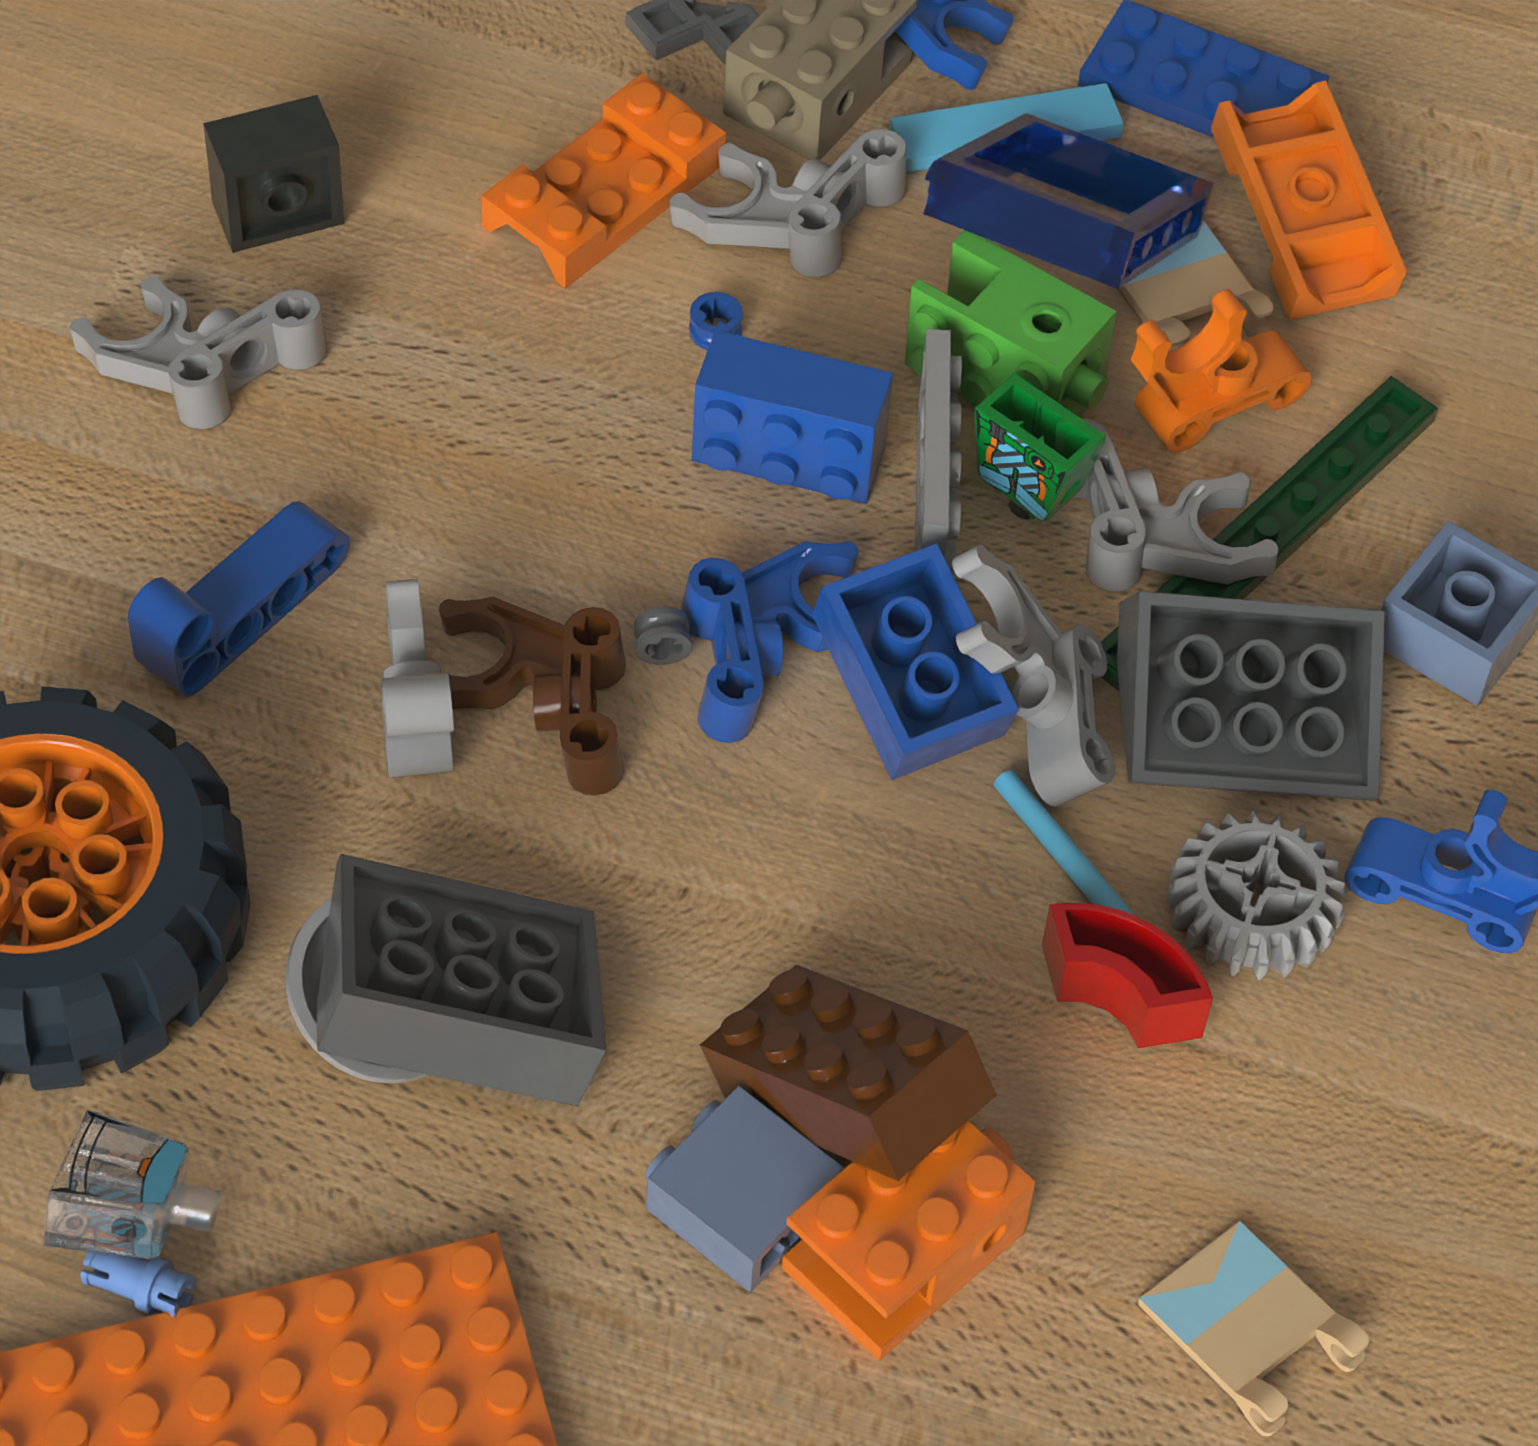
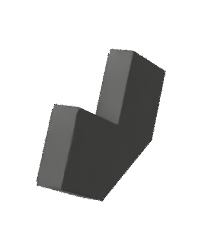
(676, 24)

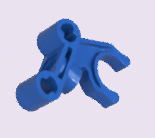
(927, 37)
(745, 624)
(1489, 891)

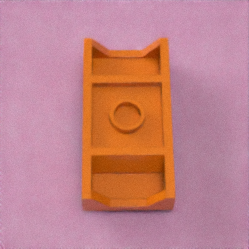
(607, 179)
(1311, 203)

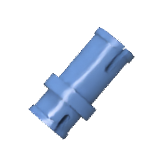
(148, 1283)

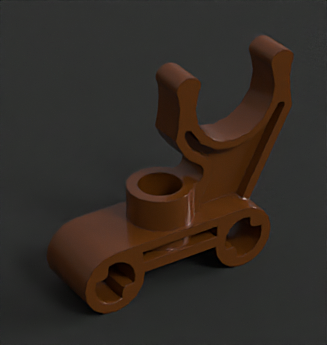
(566, 672)

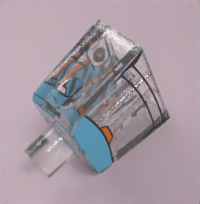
(124, 1191)

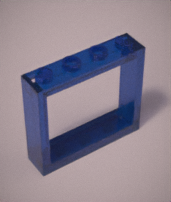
(974, 194)

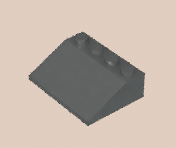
(1251, 695)
(460, 982)

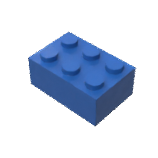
(790, 416)
(902, 665)

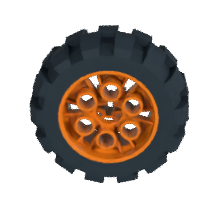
(176, 896)

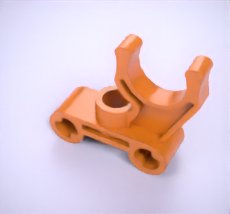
(1212, 375)

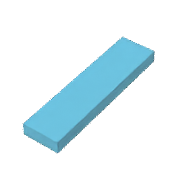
(938, 132)

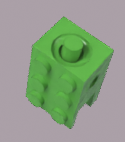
(1014, 320)

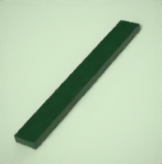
(1311, 490)

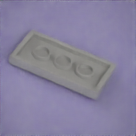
(936, 456)

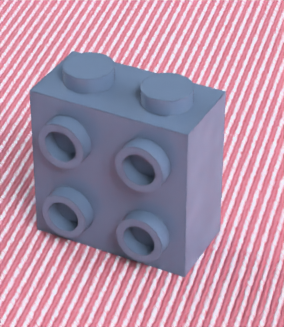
(737, 1185)

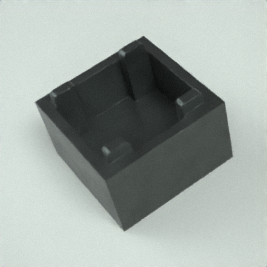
(274, 173)

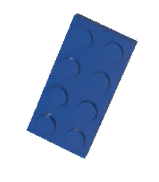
(1188, 70)

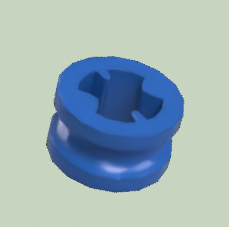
(713, 306)

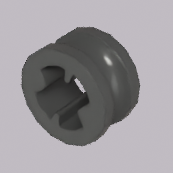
(662, 635)

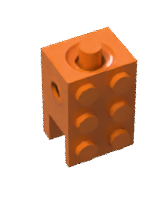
(898, 1250)

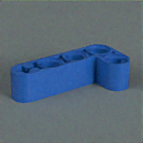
(201, 632)

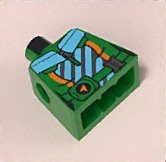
(1033, 448)

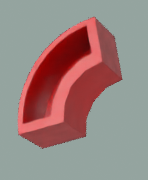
(1126, 969)

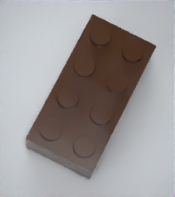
(851, 1069)

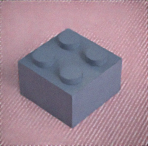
(1461, 613)

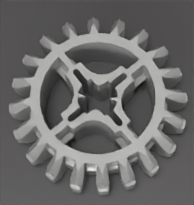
(1296, 904)

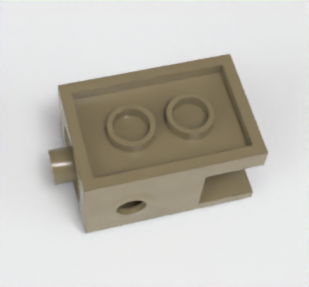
(814, 69)

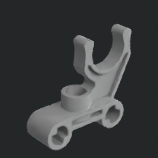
(810, 211)
(216, 358)
(1139, 532)
(1053, 679)
(413, 692)

